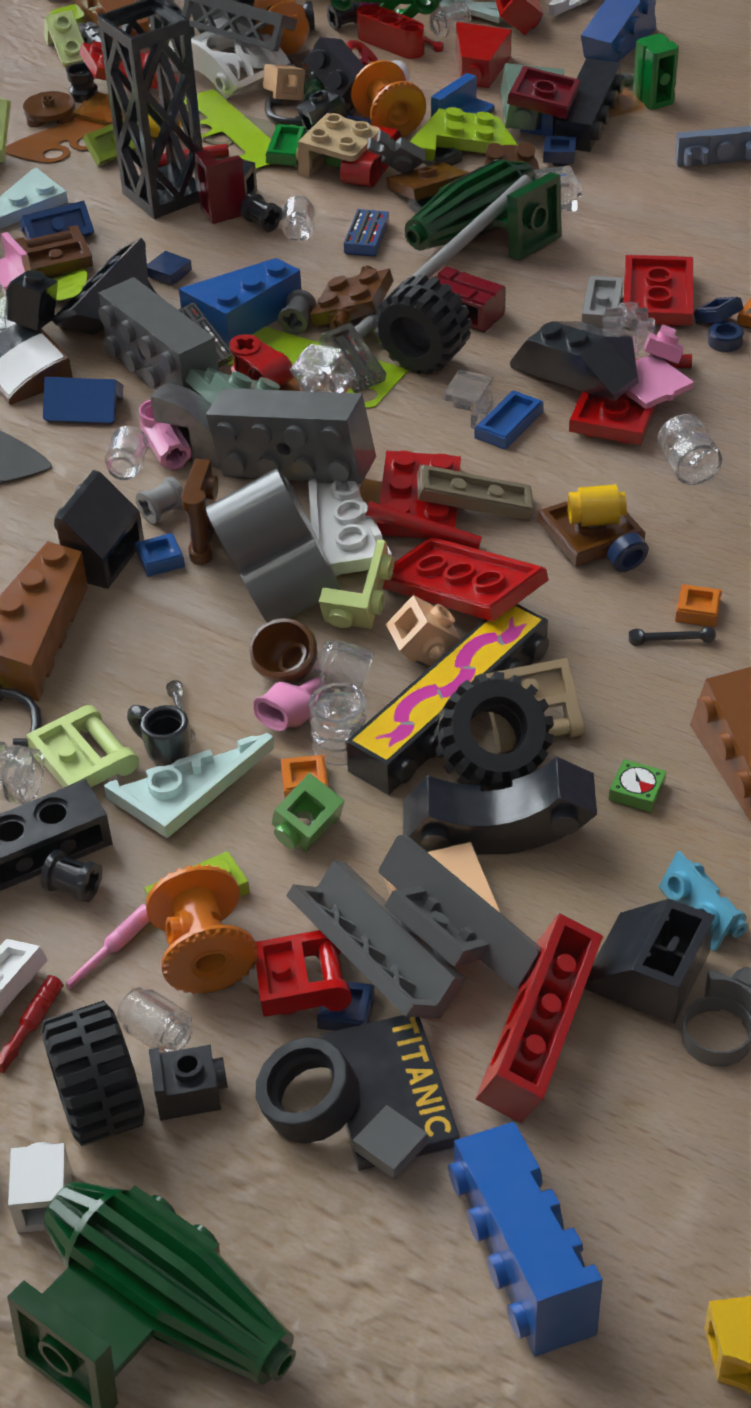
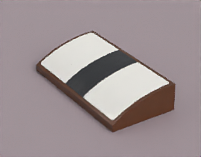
(26, 360)

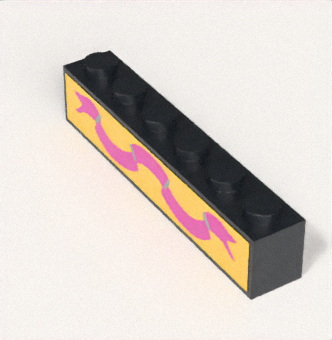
(402, 733)

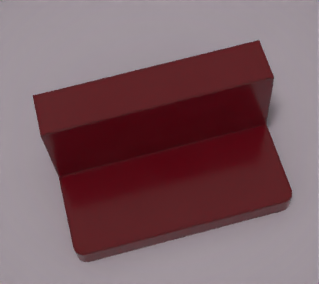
(220, 186)

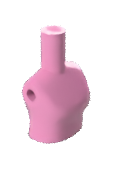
(285, 705)

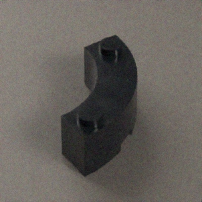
(501, 821)

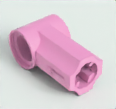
(164, 439)

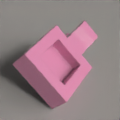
(664, 344)

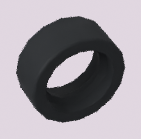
(330, 1113)

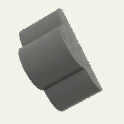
(273, 546)

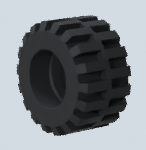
(422, 324)
(513, 704)
(93, 1073)

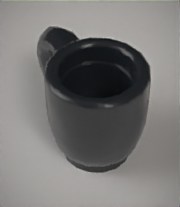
(163, 732)

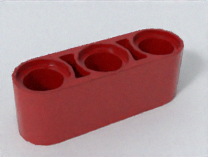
(390, 31)
(368, 167)

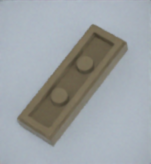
(475, 492)

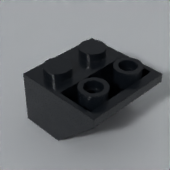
(101, 526)
(653, 957)

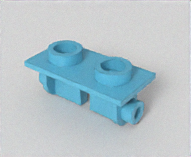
(692, 886)

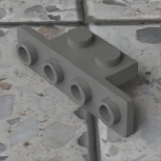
(453, 916)

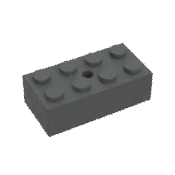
(153, 335)
(292, 431)

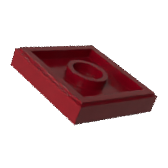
(544, 92)

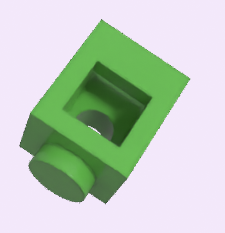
(311, 801)

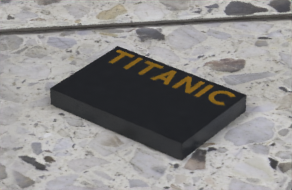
(396, 1071)

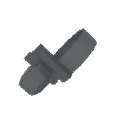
(727, 994)

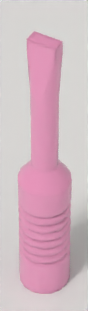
(113, 943)

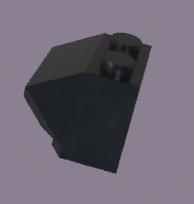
(82, 311)
(580, 358)

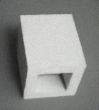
(34, 1180)

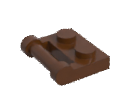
(57, 252)
(198, 493)

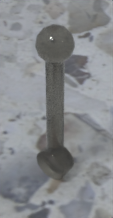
(175, 690)

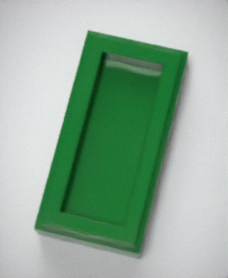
(284, 144)

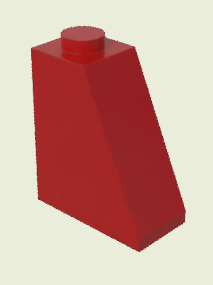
(482, 51)

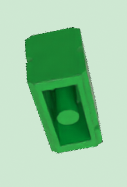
(655, 71)

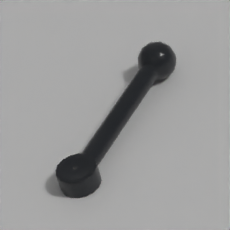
(638, 636)

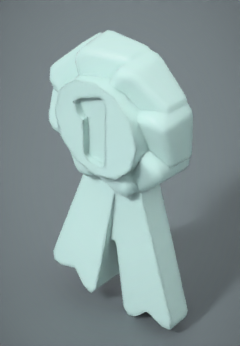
(483, 10)

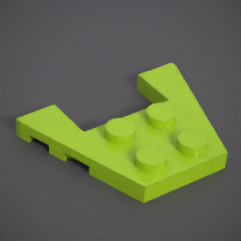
(462, 131)

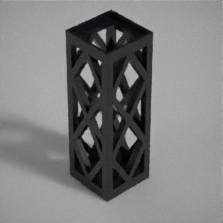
(172, 186)

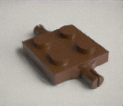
(351, 297)

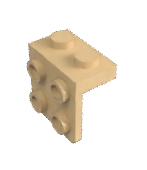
(335, 138)

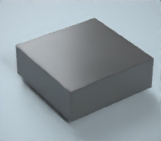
(390, 1141)

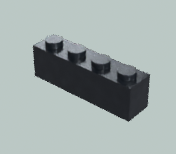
(591, 109)

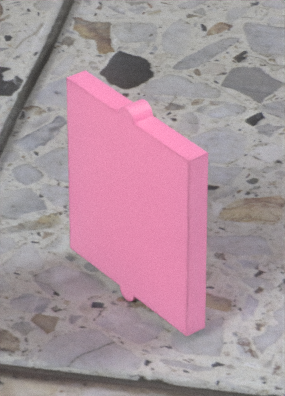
(657, 382)

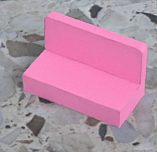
(14, 263)

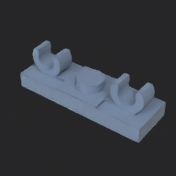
(713, 146)

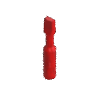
(31, 1018)

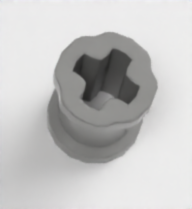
(160, 499)

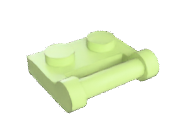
(72, 758)

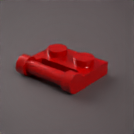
(284, 975)

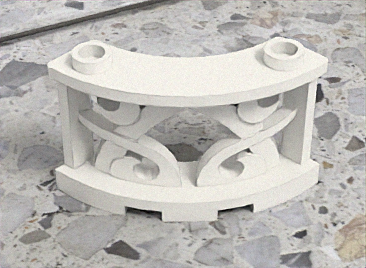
(220, 65)

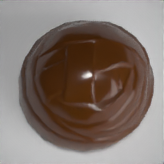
(283, 650)

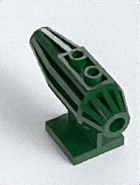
(530, 214)
(134, 1278)

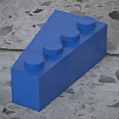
(531, 1253)

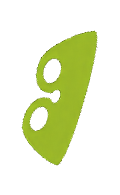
(70, 284)

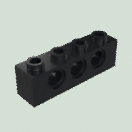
(61, 821)

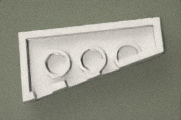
(341, 525)

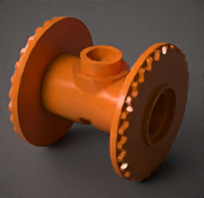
(388, 98)
(201, 949)

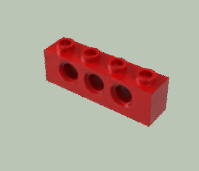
(540, 1020)

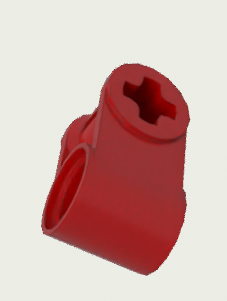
(259, 360)

